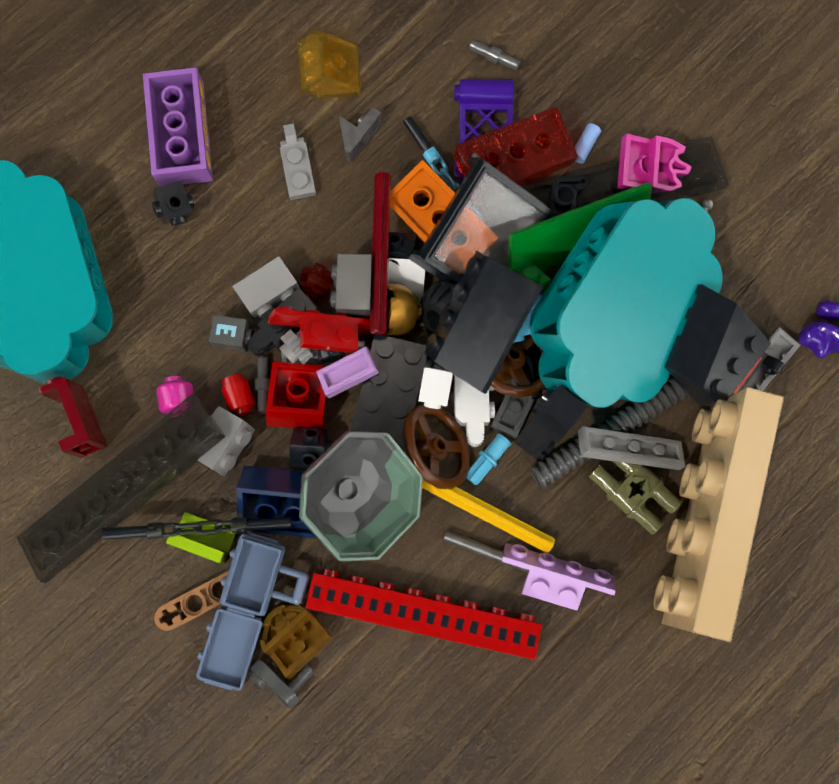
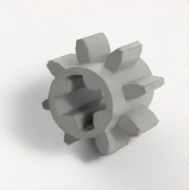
(292, 349)

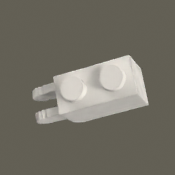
(472, 410)

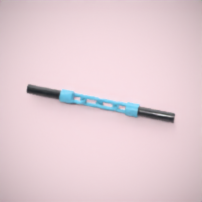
(429, 153)

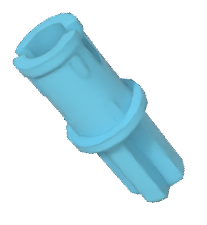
(488, 459)

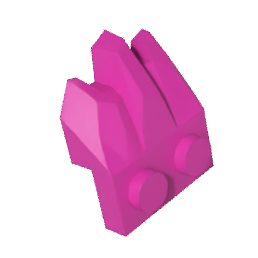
(651, 162)

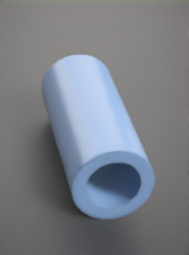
(586, 142)

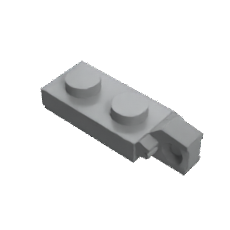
(296, 165)

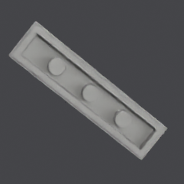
(631, 448)

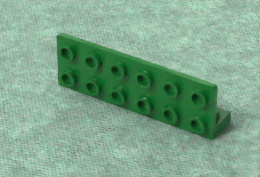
(553, 239)

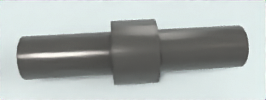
(494, 55)
(262, 384)

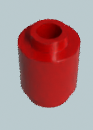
(238, 395)

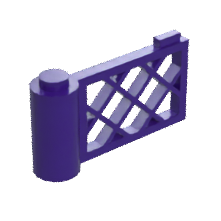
(482, 97)

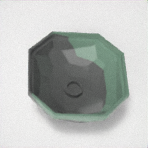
(360, 495)

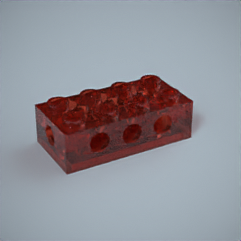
(521, 138)

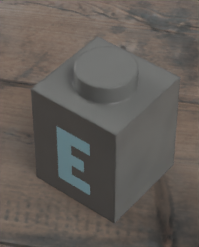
(230, 333)

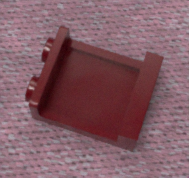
(87, 432)

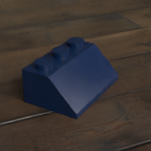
(272, 494)

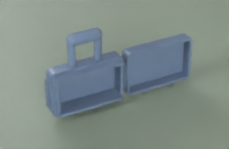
(246, 594)

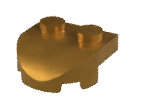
(293, 638)

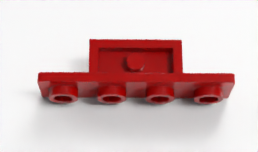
(323, 331)

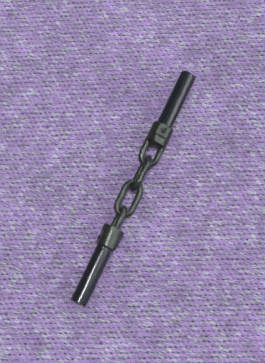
(157, 530)

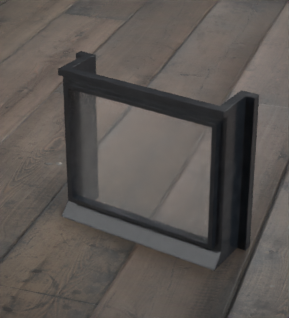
(478, 219)

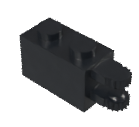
(270, 334)

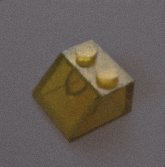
(328, 66)

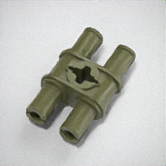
(634, 505)

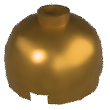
(402, 310)

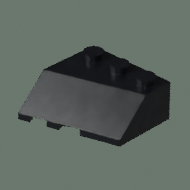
(714, 348)

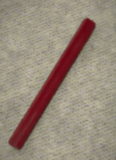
(380, 253)

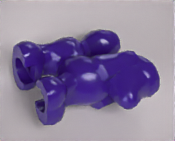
(820, 335)

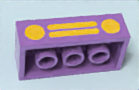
(177, 127)

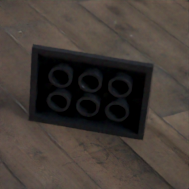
(482, 320)

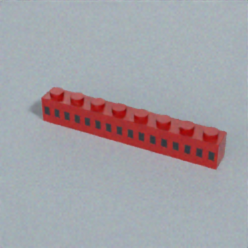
(424, 615)

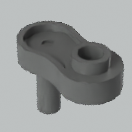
(264, 676)

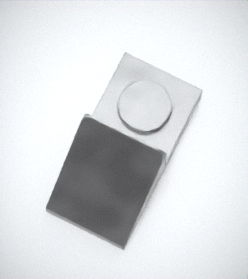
(357, 137)

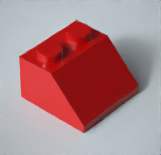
(295, 396)

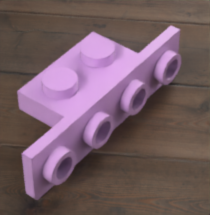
(557, 579)

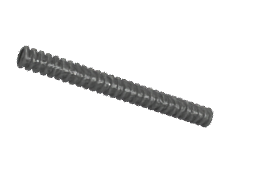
(623, 422)

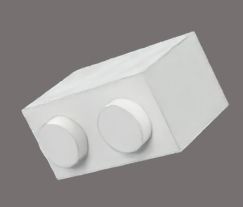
(435, 385)

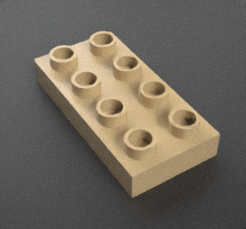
(720, 515)

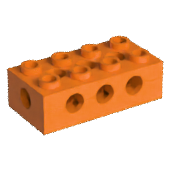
(416, 185)

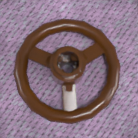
(513, 369)
(432, 447)

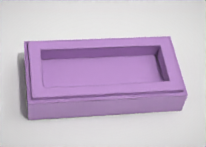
(347, 372)

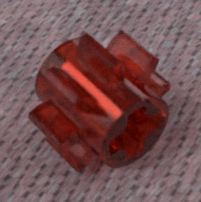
(315, 280)

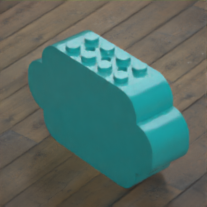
(48, 279)
(624, 300)

